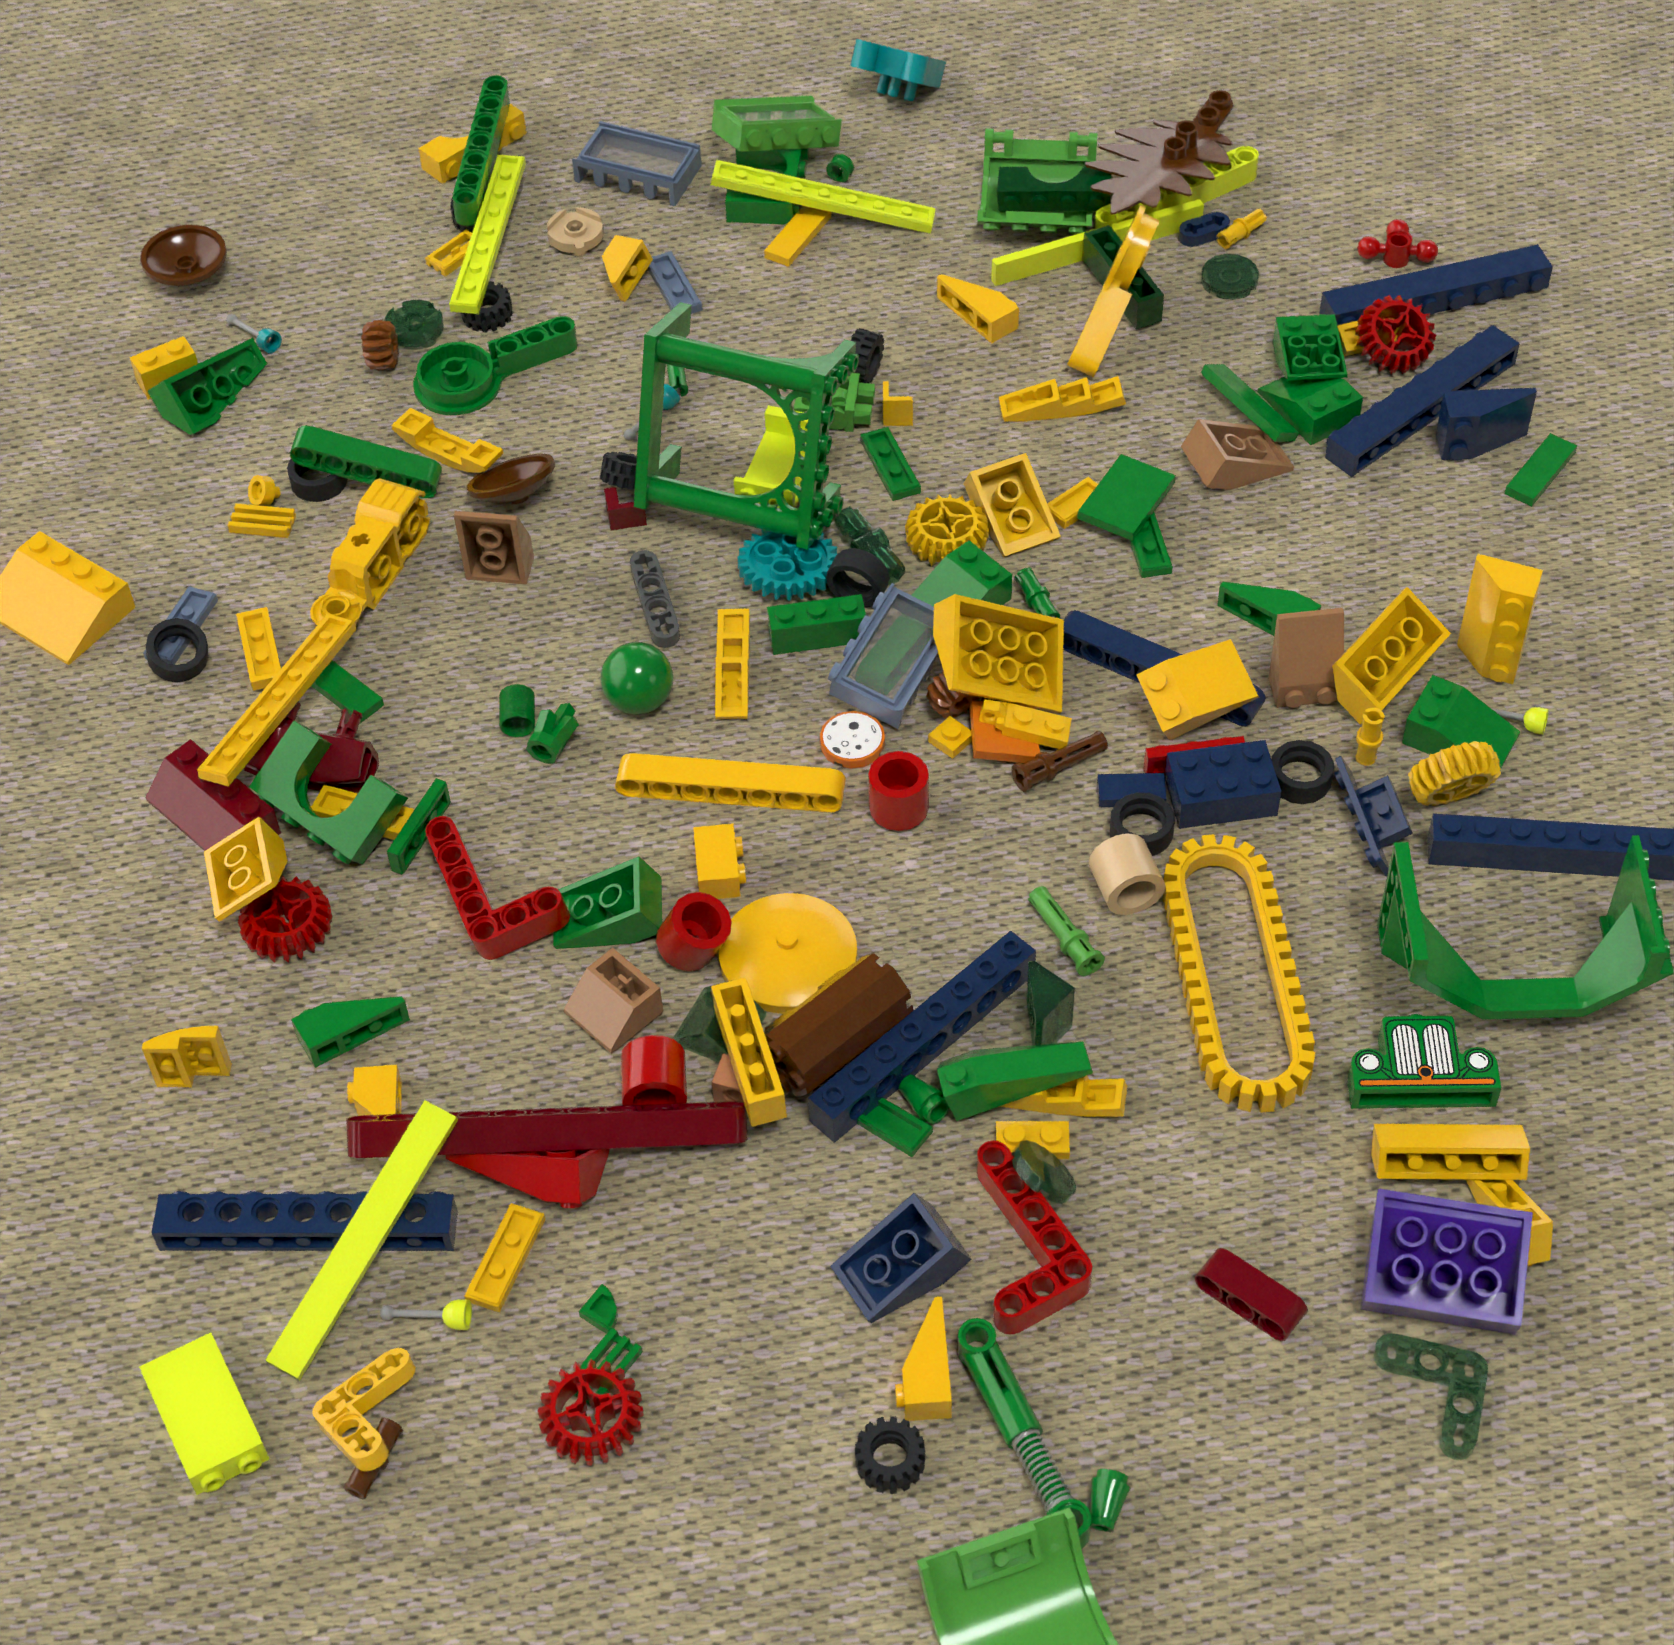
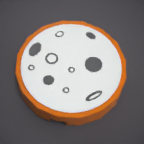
(852, 739)

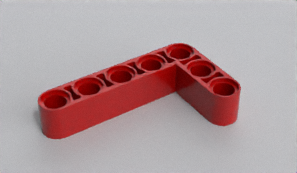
(538, 911)
(1037, 1236)

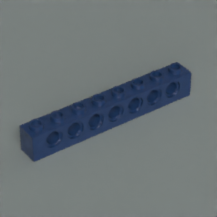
(920, 1036)
(286, 1232)

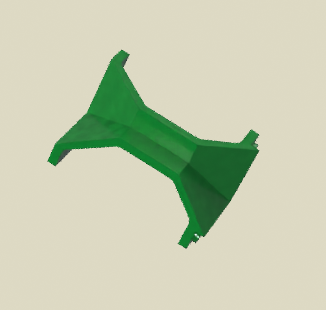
(1625, 961)

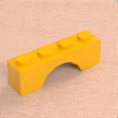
(444, 155)

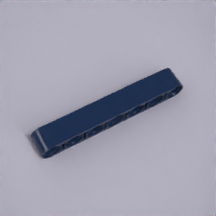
(1130, 655)

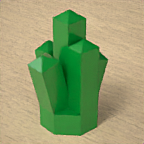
(552, 733)

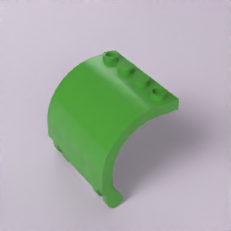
(1047, 161)
(1015, 1588)

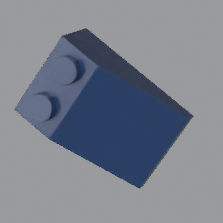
(1482, 420)
(900, 1259)

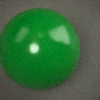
(636, 678)

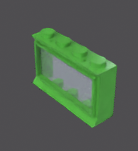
(775, 123)

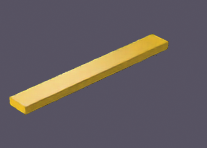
(276, 700)

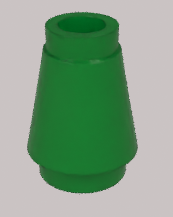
(924, 1099)
(1108, 1496)

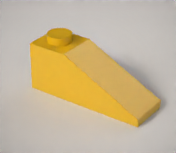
(979, 306)
(1510, 1196)
(925, 1374)

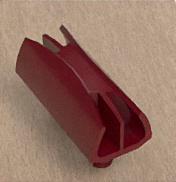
(345, 763)

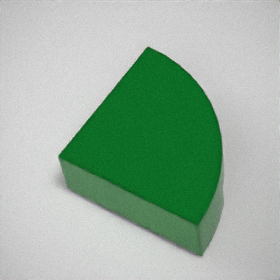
(600, 1309)

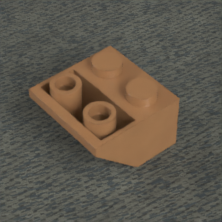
(614, 1000)

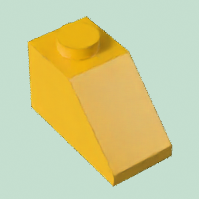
(625, 264)
(376, 1090)

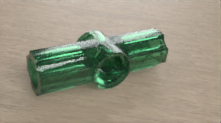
(863, 536)

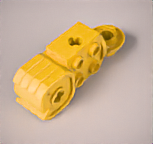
(364, 566)

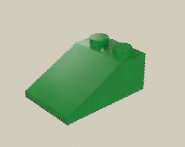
(1314, 405)
(969, 574)
(1453, 715)
(612, 907)

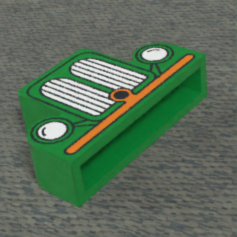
(1422, 1068)

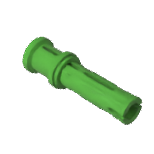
(1072, 940)

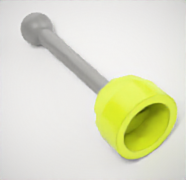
(1534, 718)
(455, 1314)

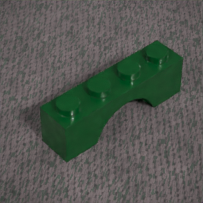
(1023, 192)

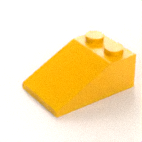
(1012, 505)
(1197, 687)
(244, 866)

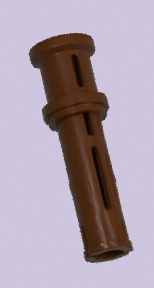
(1049, 764)

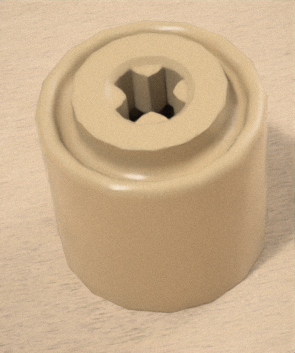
(1126, 874)

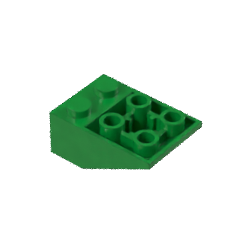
(1309, 347)

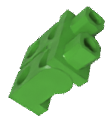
(846, 404)

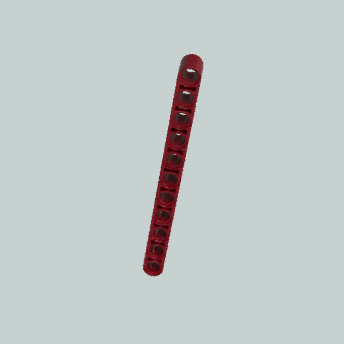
(562, 1128)

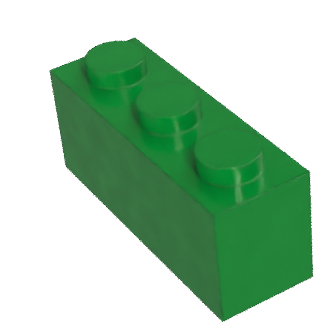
(814, 624)

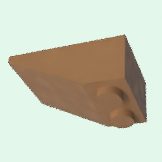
(1233, 454)
(494, 547)
(1303, 657)

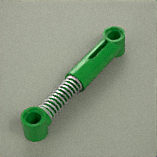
(1017, 1420)

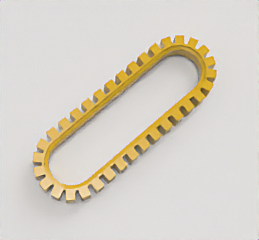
(1279, 963)

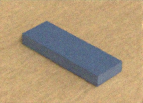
(673, 282)
(192, 606)

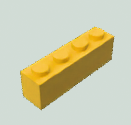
(753, 1070)
(1450, 1151)

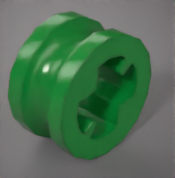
(843, 162)

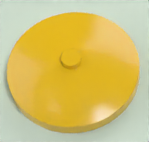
(787, 948)

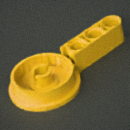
(1113, 295)

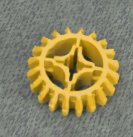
(943, 526)
(1454, 773)

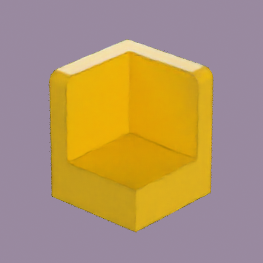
(896, 409)

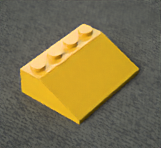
(60, 598)
(1000, 652)

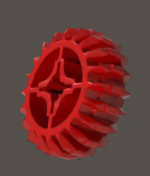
(1378, 334)
(269, 933)
(575, 1417)

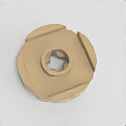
(563, 232)

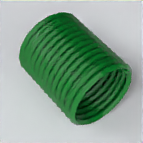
(517, 710)

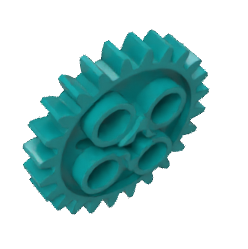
(781, 568)

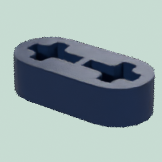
(1202, 229)

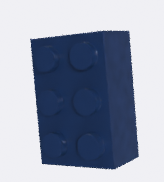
(1222, 784)

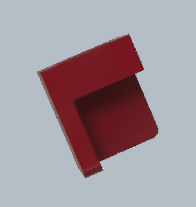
(624, 514)

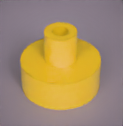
(262, 490)

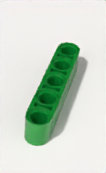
(363, 460)

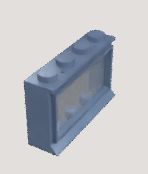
(641, 158)
(887, 657)

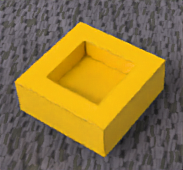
(950, 737)

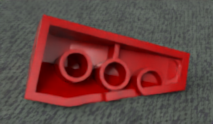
(548, 1175)

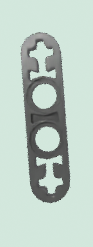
(655, 598)

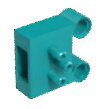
(898, 66)

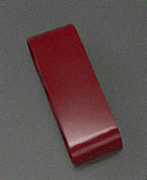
(1251, 1294)

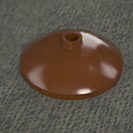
(183, 255)
(512, 479)

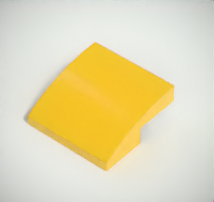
(186, 1053)

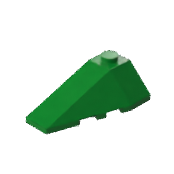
(203, 391)
(1003, 1075)

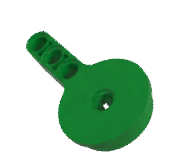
(466, 378)

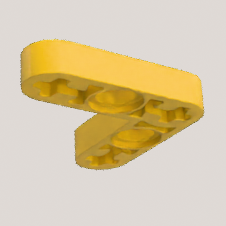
(338, 1416)

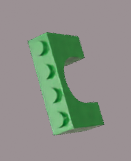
(761, 210)
(284, 784)

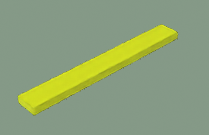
(823, 196)
(487, 234)
(1070, 249)
(361, 1240)

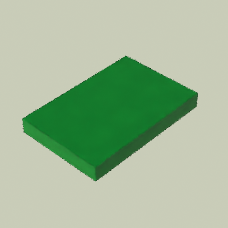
(1126, 497)

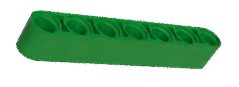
(481, 149)

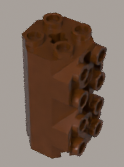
(836, 1023)

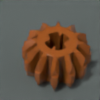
(380, 345)
(945, 701)

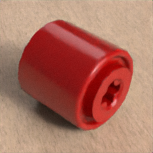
(898, 790)
(693, 931)
(653, 1071)

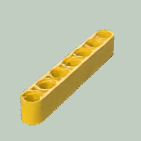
(730, 782)

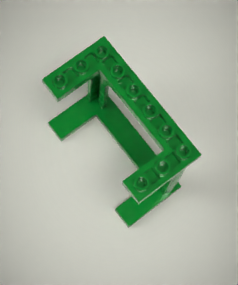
(807, 377)

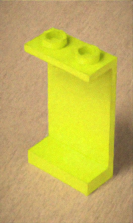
(772, 459)
(204, 1414)

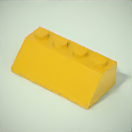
(1498, 616)
(1387, 655)

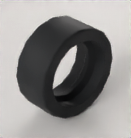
(314, 490)
(863, 564)
(172, 628)
(1306, 752)
(1150, 805)

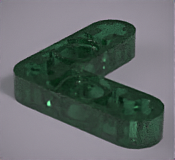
(1458, 1384)

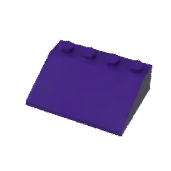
(1447, 1261)

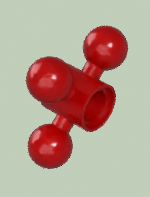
(1397, 246)

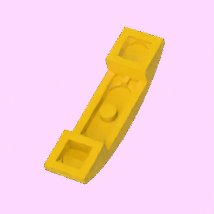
(444, 447)

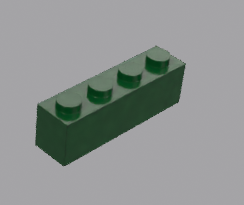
(1147, 299)

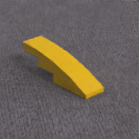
(1068, 400)
(732, 664)
(1078, 1098)

